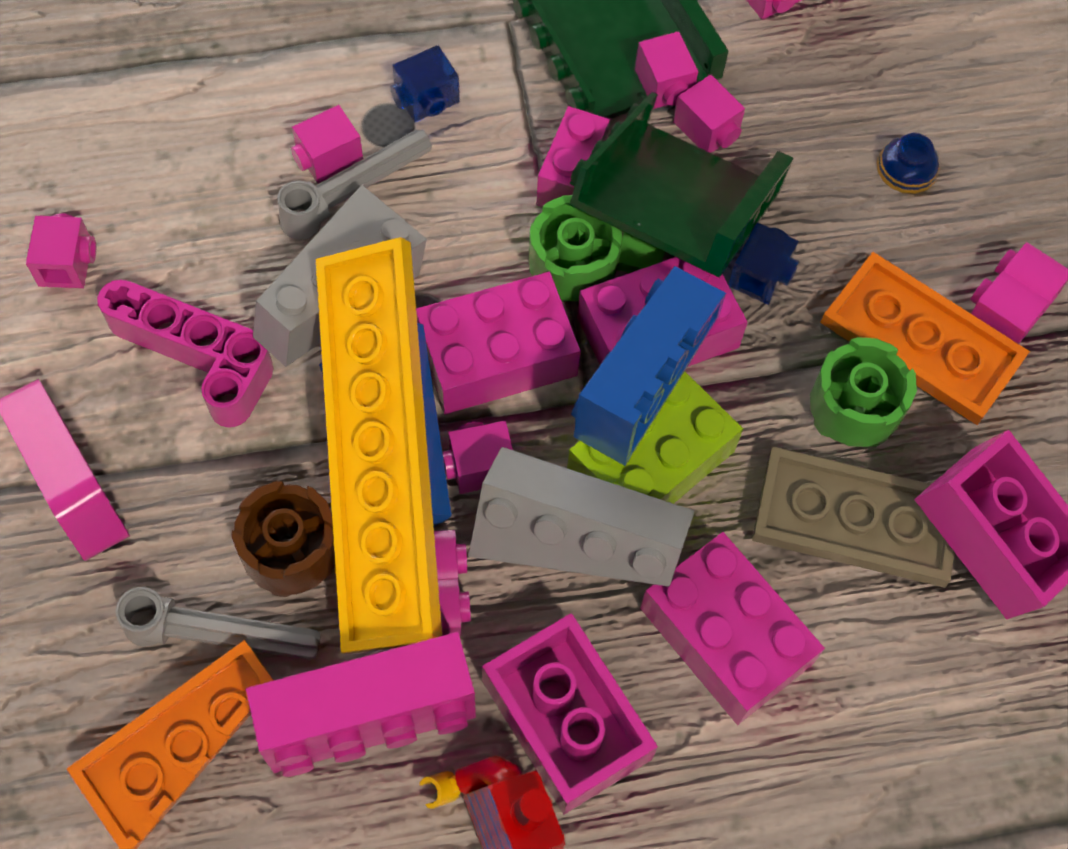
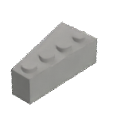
(289, 308)
(575, 523)

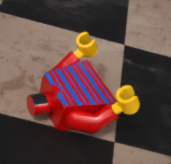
(503, 803)

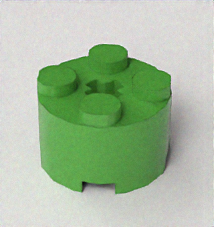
(573, 248)
(862, 393)

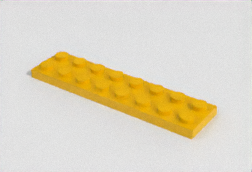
(377, 449)

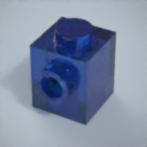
(425, 84)
(764, 263)

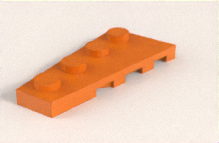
(160, 753)

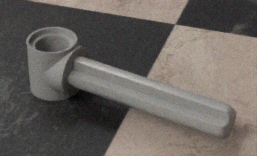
(320, 198)
(210, 627)

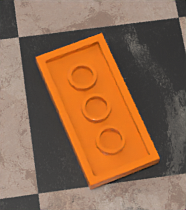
(948, 348)

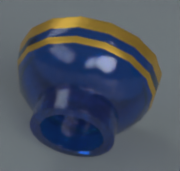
(909, 163)

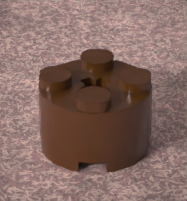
(282, 511)

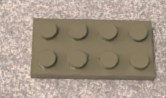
(850, 517)

